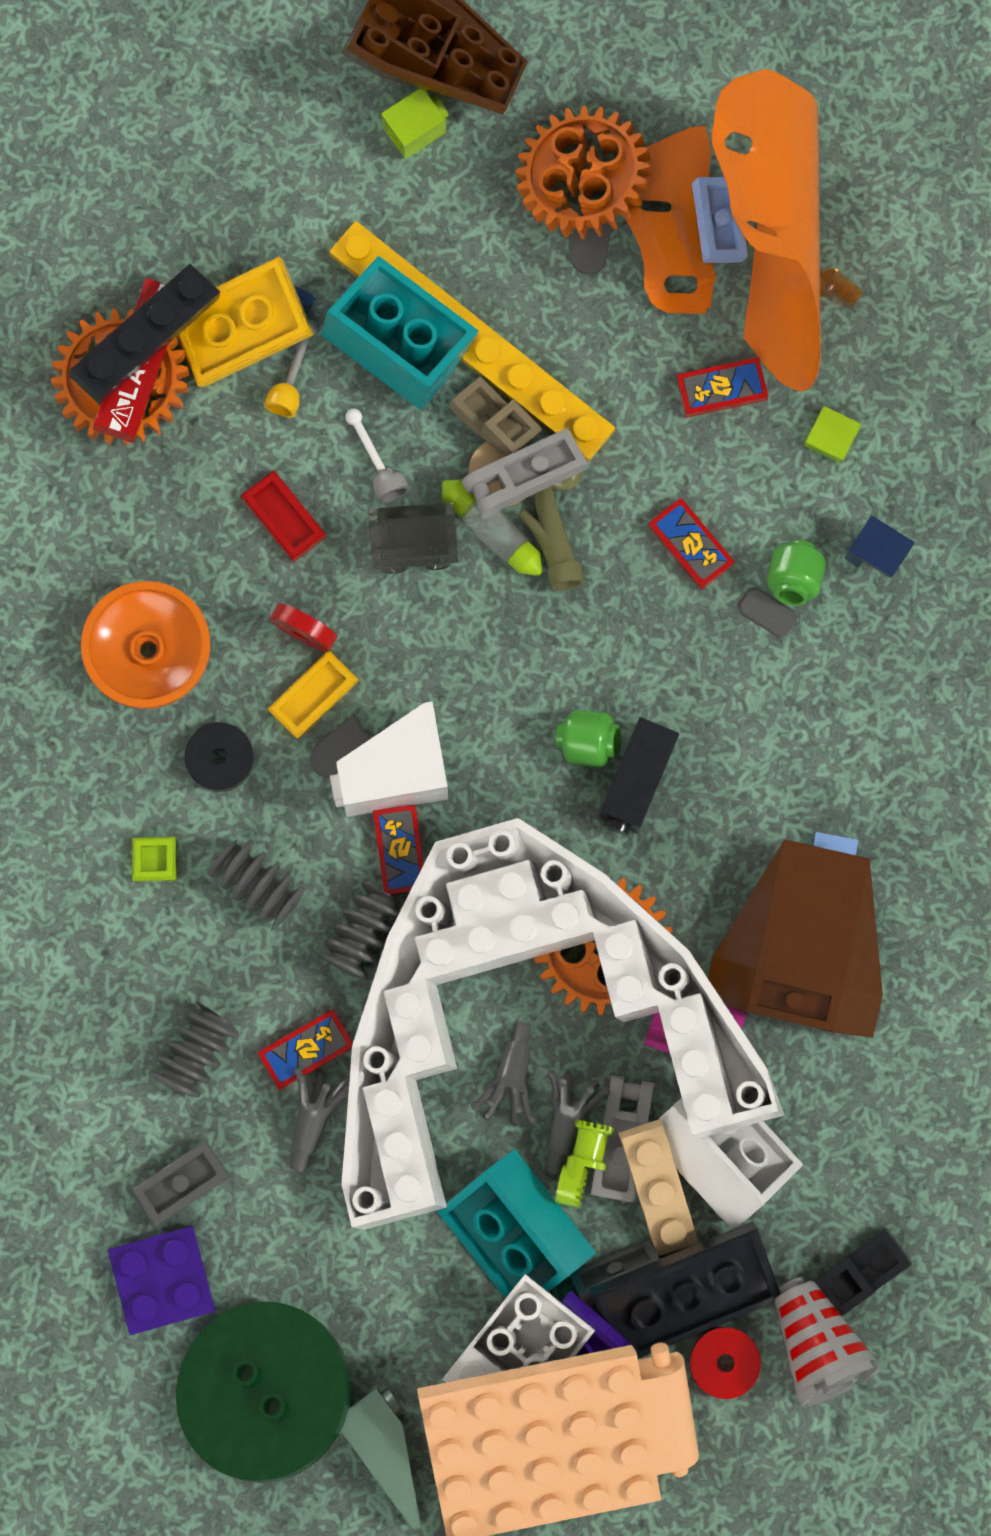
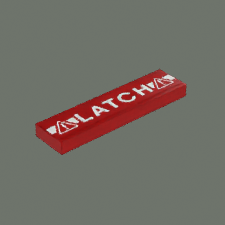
(124, 409)

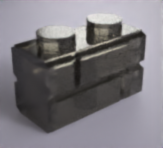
(413, 537)

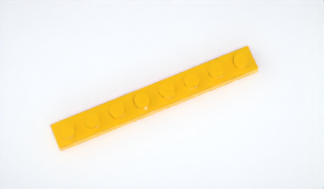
(490, 353)

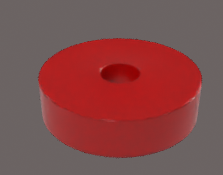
(303, 627)
(745, 1363)

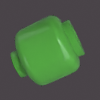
(796, 572)
(589, 738)

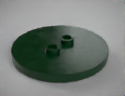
(263, 1392)

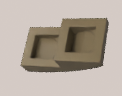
(490, 417)

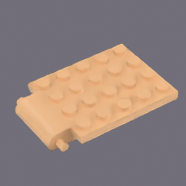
(558, 1439)

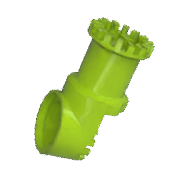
(587, 1153)

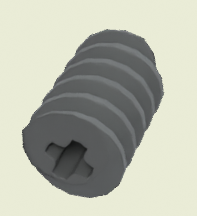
(256, 883)
(363, 931)
(195, 1052)

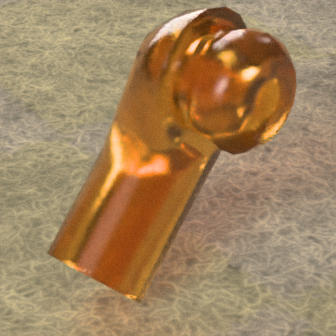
(835, 283)

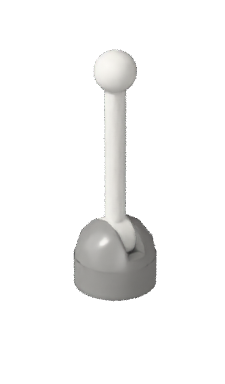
(387, 483)

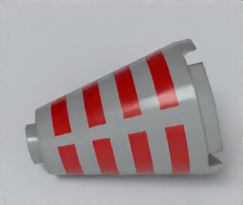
(820, 1344)

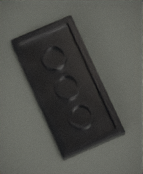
(689, 1290)

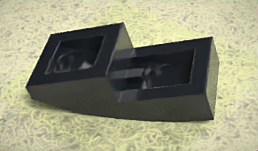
(863, 1271)

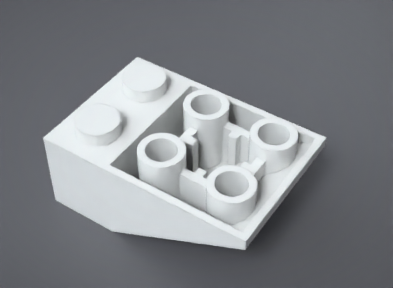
(522, 1332)

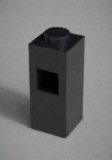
(638, 777)

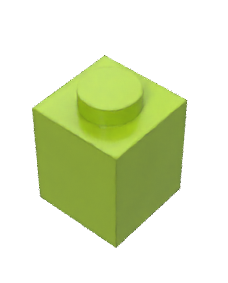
(415, 122)

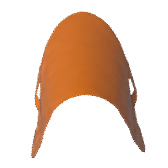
(768, 185)

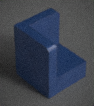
(879, 547)

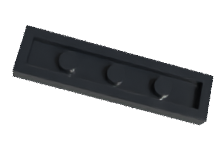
(144, 334)

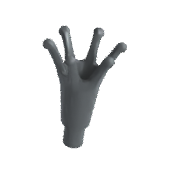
(511, 1077)
(565, 1112)
(313, 1117)

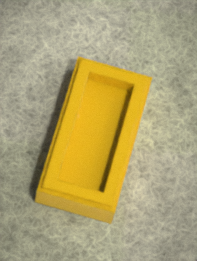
(313, 694)

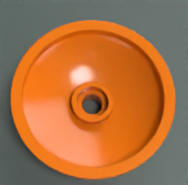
(141, 616)

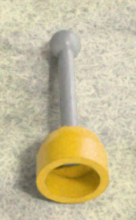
(284, 397)

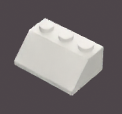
(732, 1168)

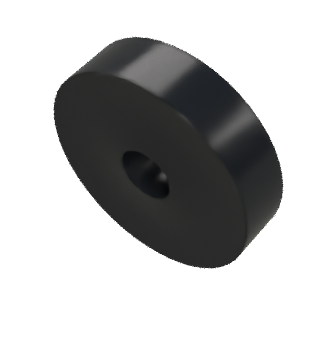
(226, 775)

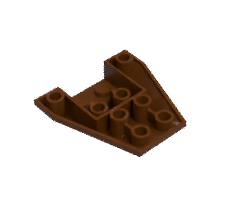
(438, 50)
(805, 944)

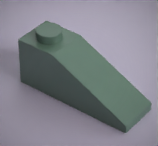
(381, 1444)

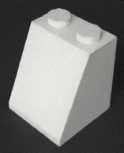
(393, 767)

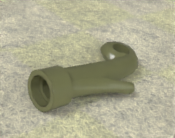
(551, 536)

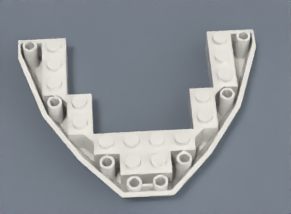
(495, 903)

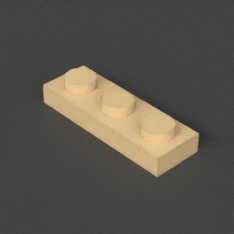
(658, 1187)

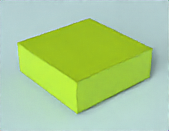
(832, 434)
(154, 859)

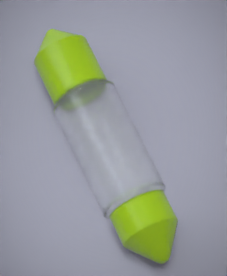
(495, 531)

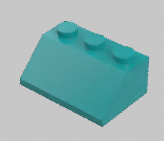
(398, 332)
(516, 1227)

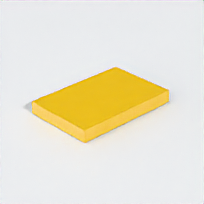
(247, 323)

